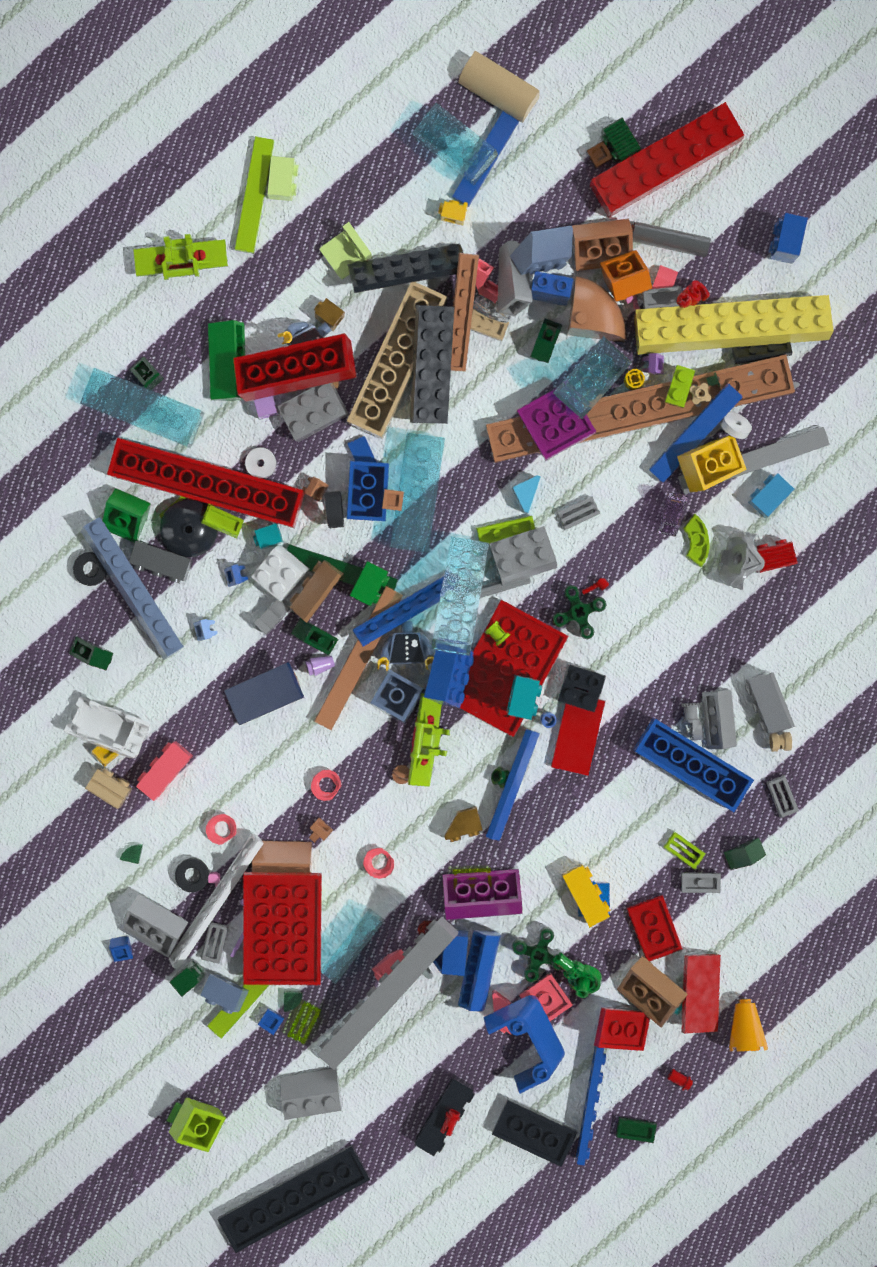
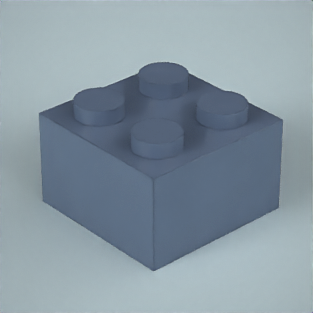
(397, 696)

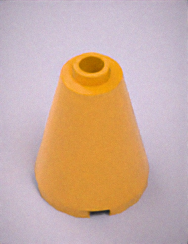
(746, 1028)

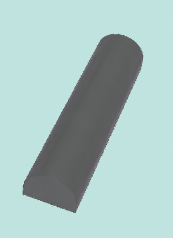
(671, 239)

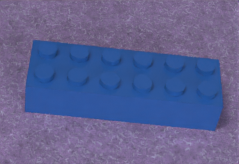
(693, 764)

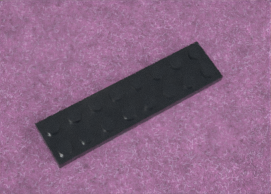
(293, 1198)

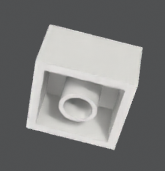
(280, 572)

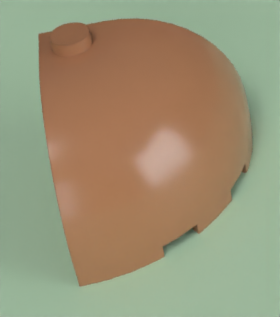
(594, 313)

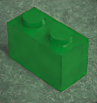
(369, 584)

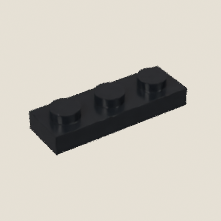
(760, 352)

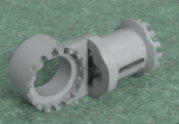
(691, 717)

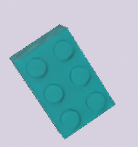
(523, 697)

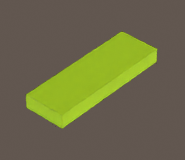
(505, 529)

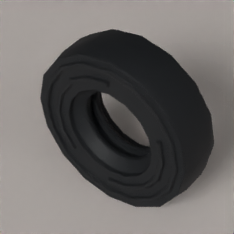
(81, 576)
(180, 877)

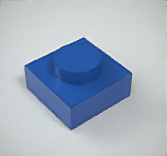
(271, 1021)

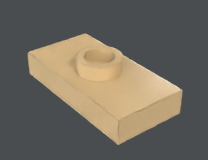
(488, 326)

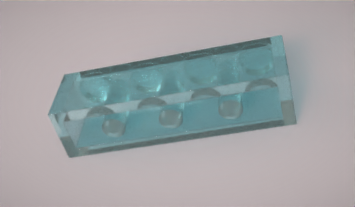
(352, 945)

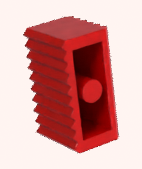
(777, 556)

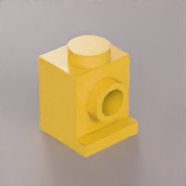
(453, 212)

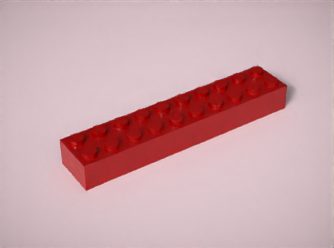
(206, 483)

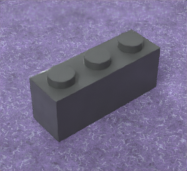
(160, 562)

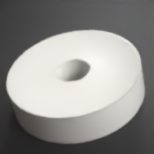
(736, 425)
(252, 463)

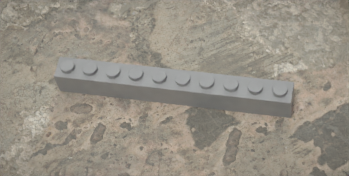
(389, 991)

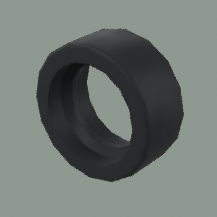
(334, 509)

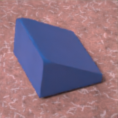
(121, 948)

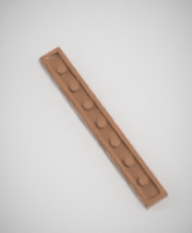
(353, 667)

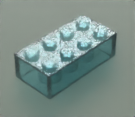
(455, 144)
(592, 377)

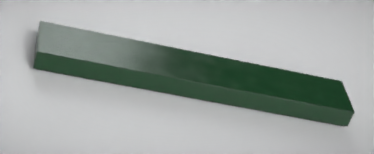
(350, 572)

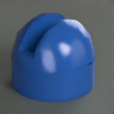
(545, 723)

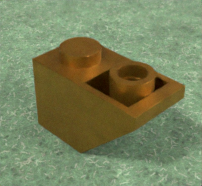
(464, 823)

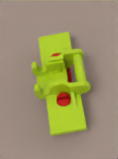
(181, 256)
(425, 742)

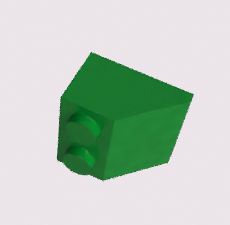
(125, 515)

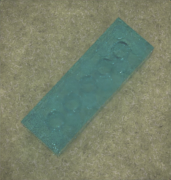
(142, 408)
(420, 486)
(460, 596)

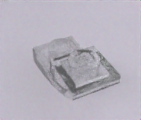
(489, 309)

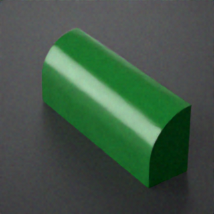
(225, 343)

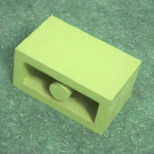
(281, 178)

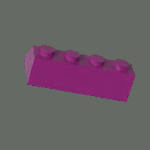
(483, 900)

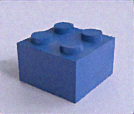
(788, 238)

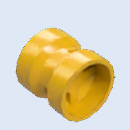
(633, 383)

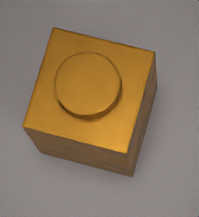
(329, 313)

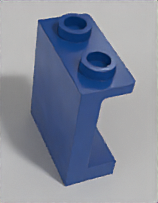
(551, 288)

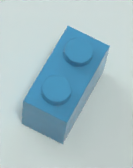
(770, 495)

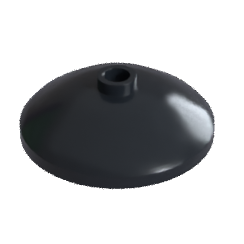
(173, 531)

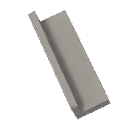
(719, 719)

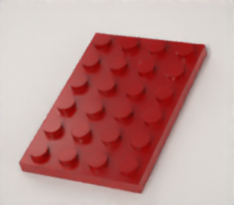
(525, 652)
(282, 928)

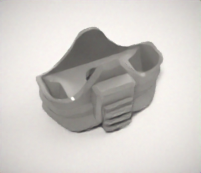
(739, 559)

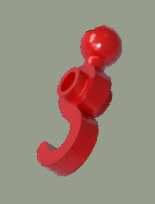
(692, 294)

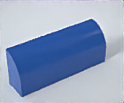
(479, 970)

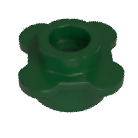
(499, 777)

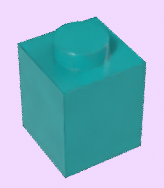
(268, 536)

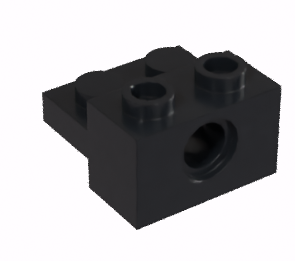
(582, 679)

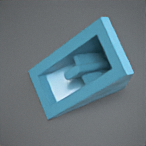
(525, 492)

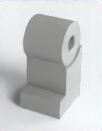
(271, 616)

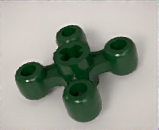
(586, 608)
(531, 952)

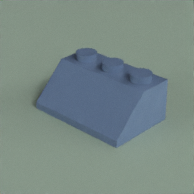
(544, 250)

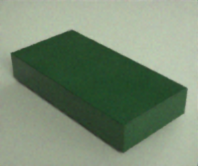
(636, 1130)

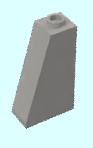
(513, 288)

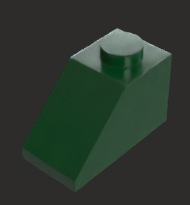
(546, 340)
(314, 636)
(91, 653)

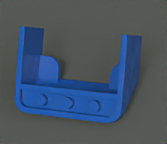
(529, 1017)

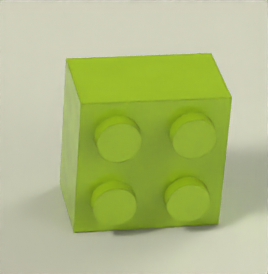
(197, 1125)

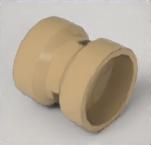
(781, 741)

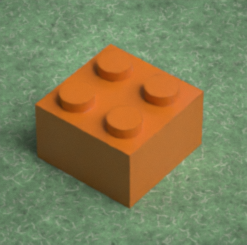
(626, 275)

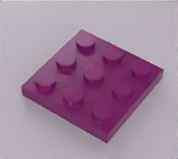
(554, 425)

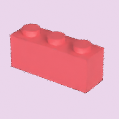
(163, 770)

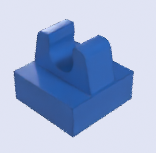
(233, 575)

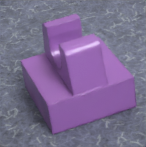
(656, 364)

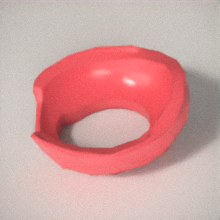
(317, 792)
(210, 829)
(376, 873)

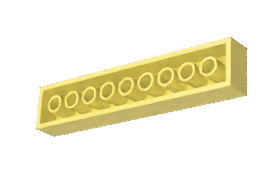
(733, 324)

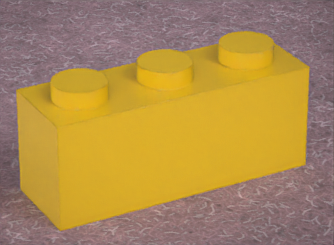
(586, 895)

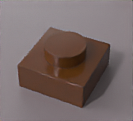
(599, 154)

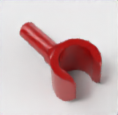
(601, 583)

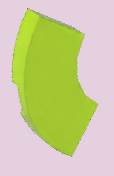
(698, 539)

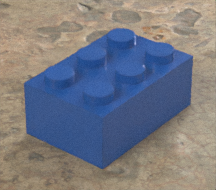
(366, 490)
(448, 678)

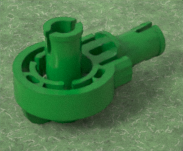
(588, 976)

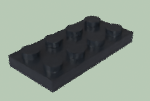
(534, 1132)

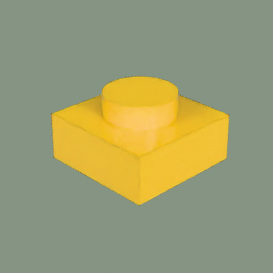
(103, 755)

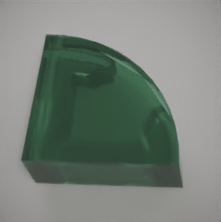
(132, 854)
(292, 999)

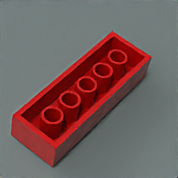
(294, 367)

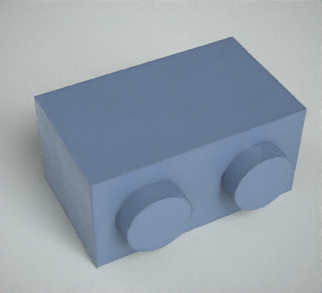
(224, 993)

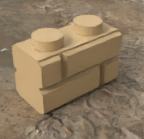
(109, 788)

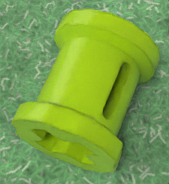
(497, 633)

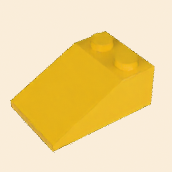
(711, 463)

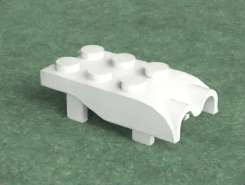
(108, 728)

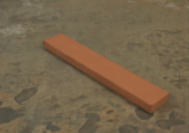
(463, 309)

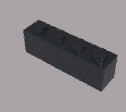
(453, 1097)

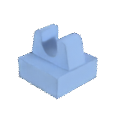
(203, 630)

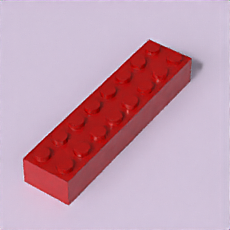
(667, 159)

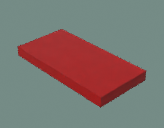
(577, 738)
(702, 985)

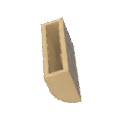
(499, 86)

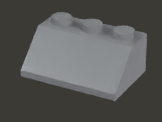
(769, 702)
(153, 925)
(310, 1093)

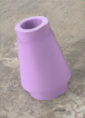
(319, 665)

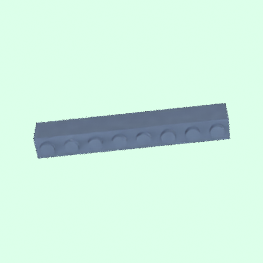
(131, 588)

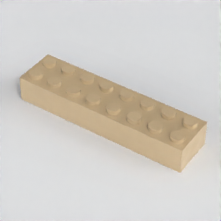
(392, 365)

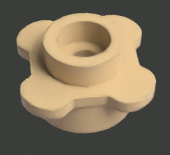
(695, 393)

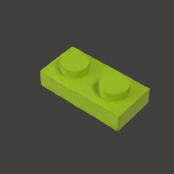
(680, 386)

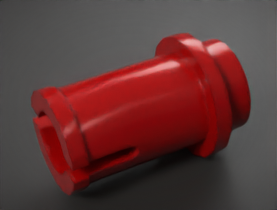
(680, 1079)
(450, 1121)

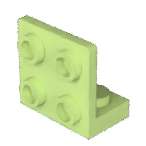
(345, 250)

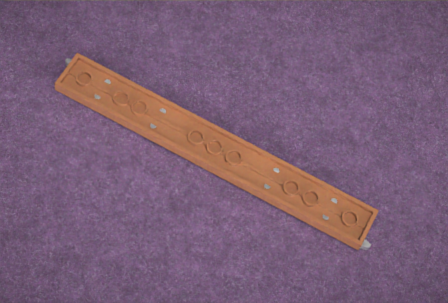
(648, 408)

